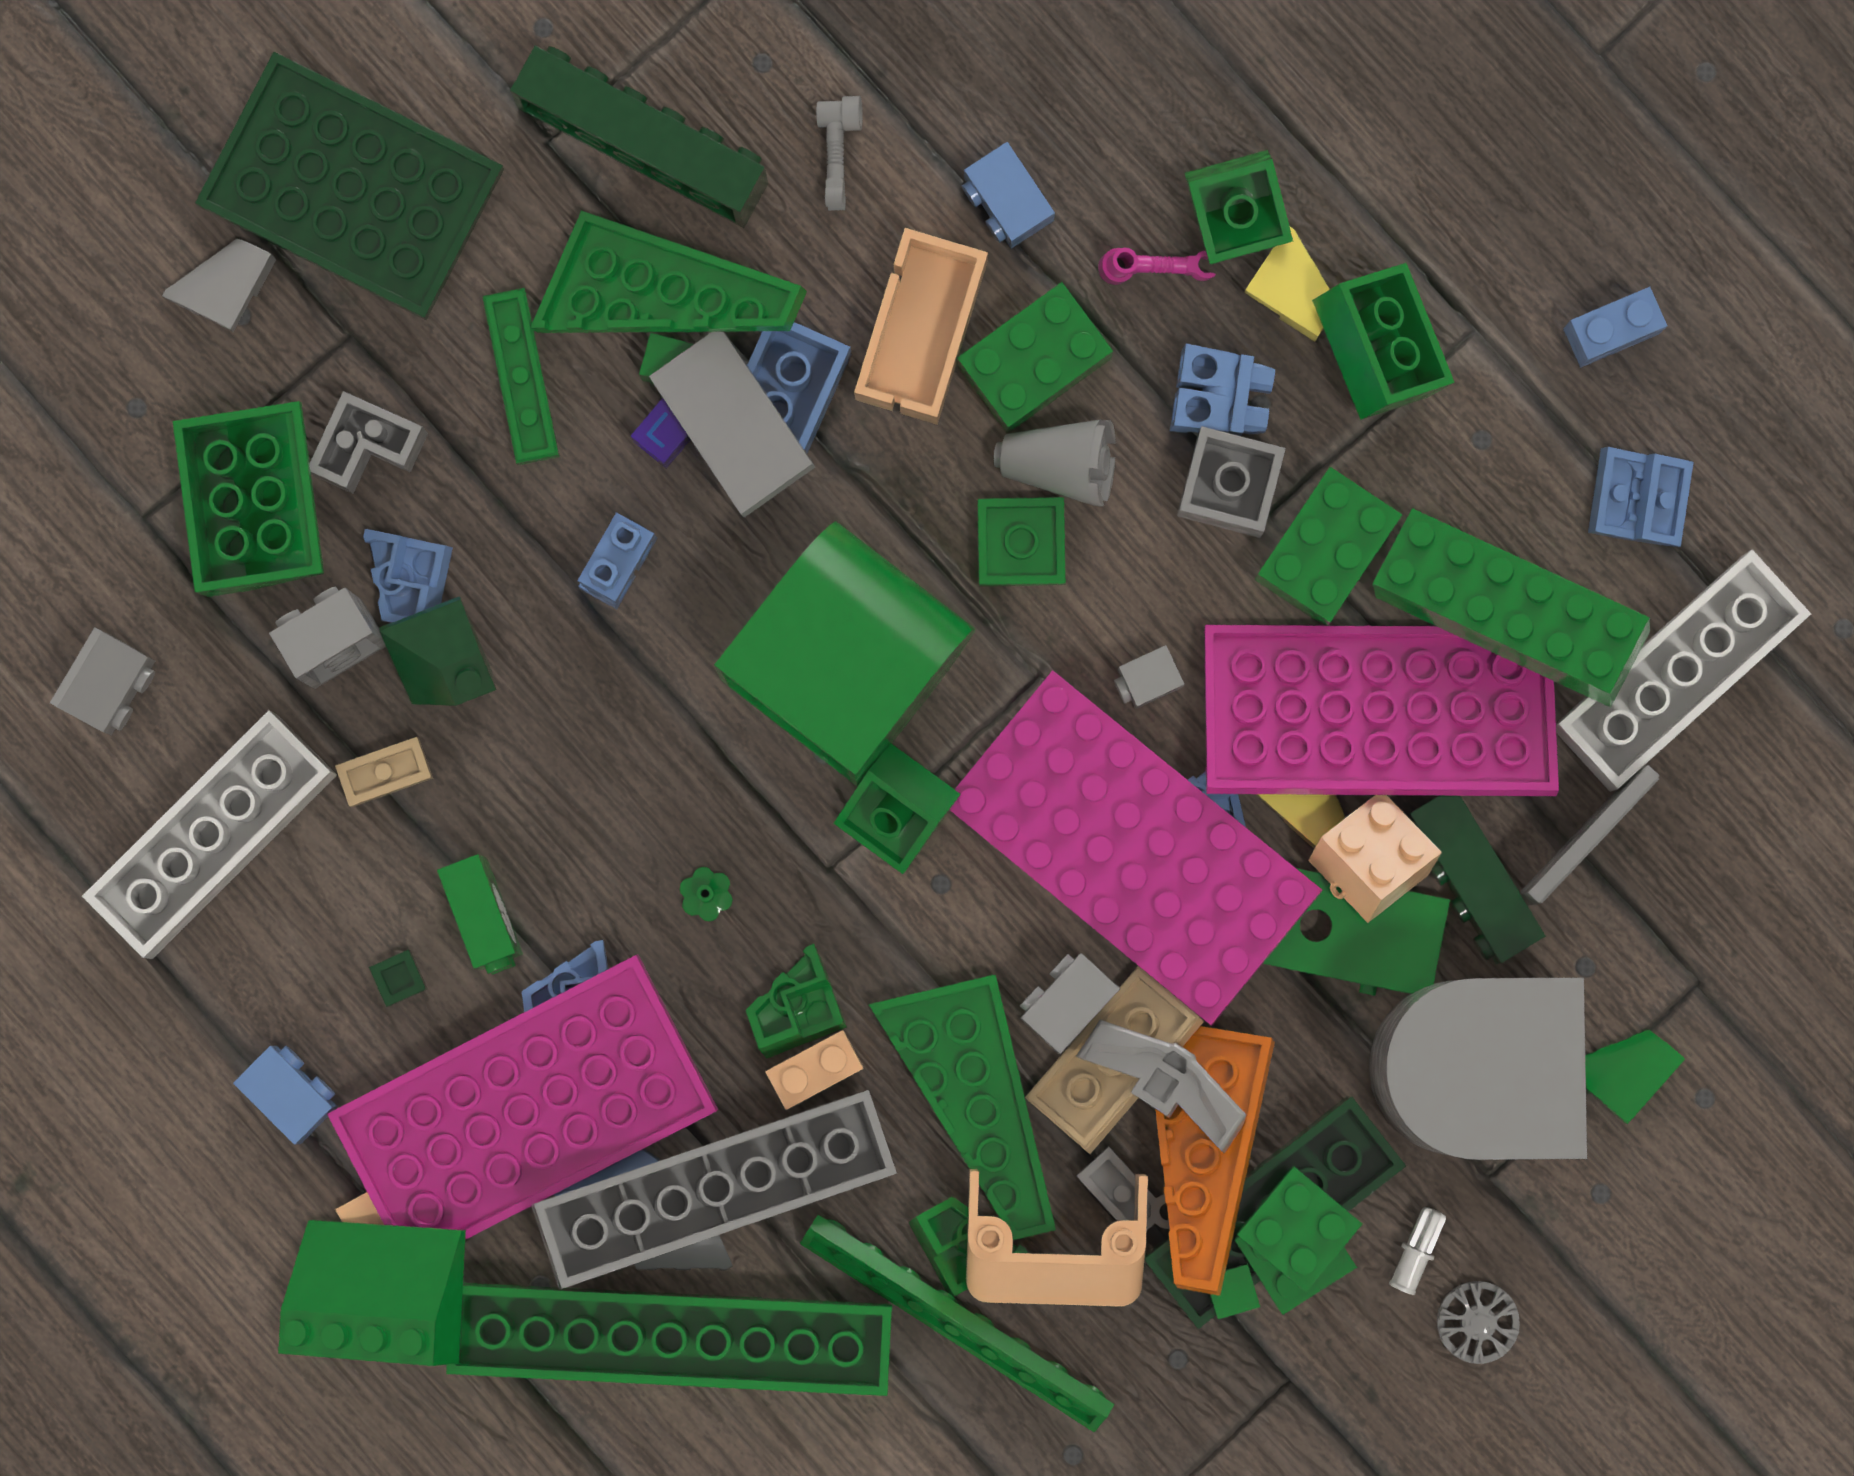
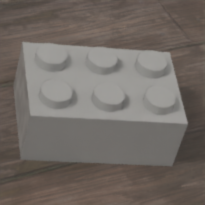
(327, 637)

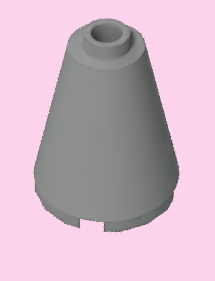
(1062, 459)

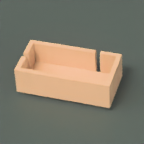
(921, 325)

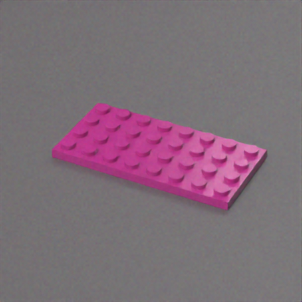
(1372, 714)
(1133, 847)
(526, 1107)

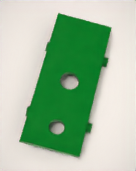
(1390, 952)

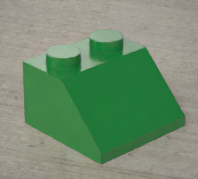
(1239, 206)
(896, 808)

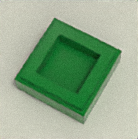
(1236, 1294)

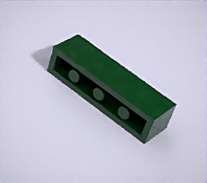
(1477, 880)

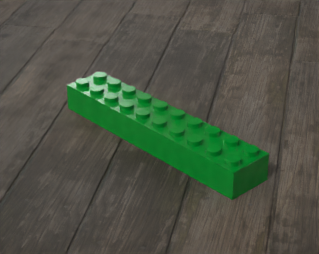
(674, 1339)

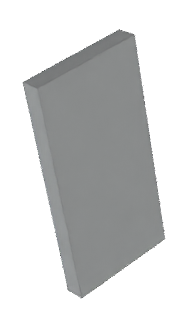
(732, 422)
(1588, 836)

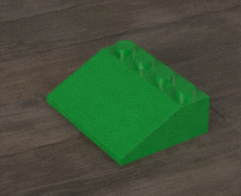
(248, 499)
(375, 1294)

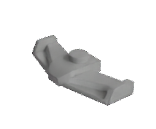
(1166, 1079)

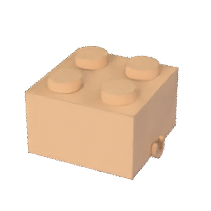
(1374, 856)

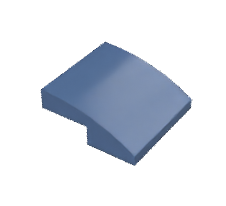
(1640, 497)

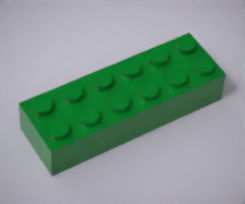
(1511, 607)

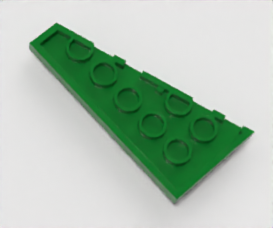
(643, 283)
(968, 1072)

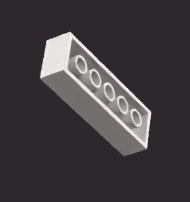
(1684, 670)
(209, 835)

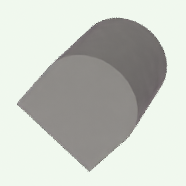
(1486, 1068)

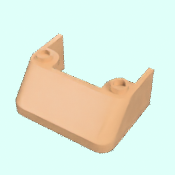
(1057, 1279)

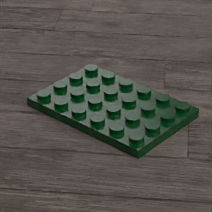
(349, 185)

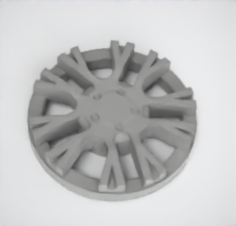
(1478, 1322)

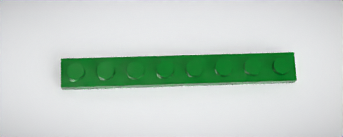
(968, 1330)

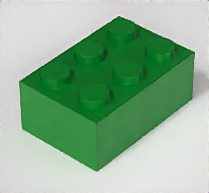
(1383, 340)
(1034, 358)
(1328, 547)

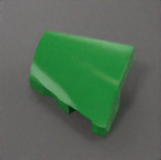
(796, 1007)
(1630, 1072)
(944, 1240)

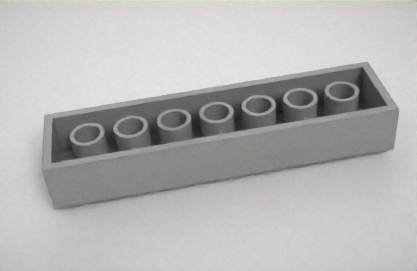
(713, 1189)

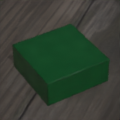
(398, 978)

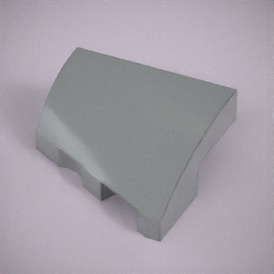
(223, 283)

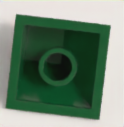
(439, 655)

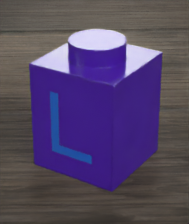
(661, 435)

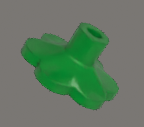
(718, 899)

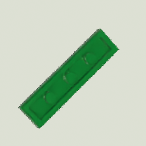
(521, 376)

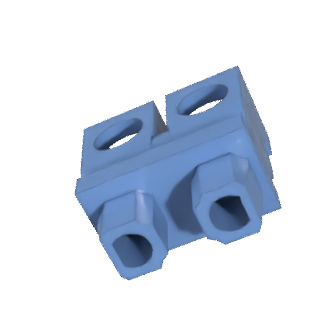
(1224, 393)
(615, 560)

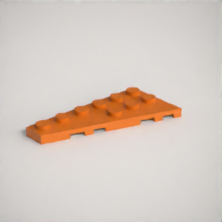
(1201, 1180)

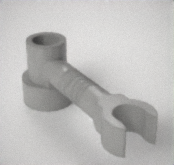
(838, 118)

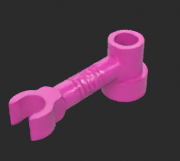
(1115, 275)

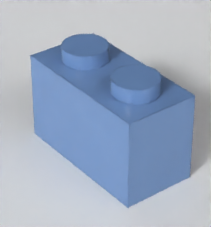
(1007, 195)
(1615, 327)
(286, 1093)

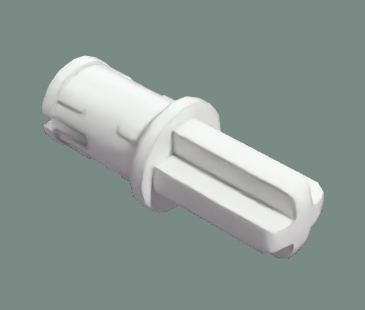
(1418, 1250)

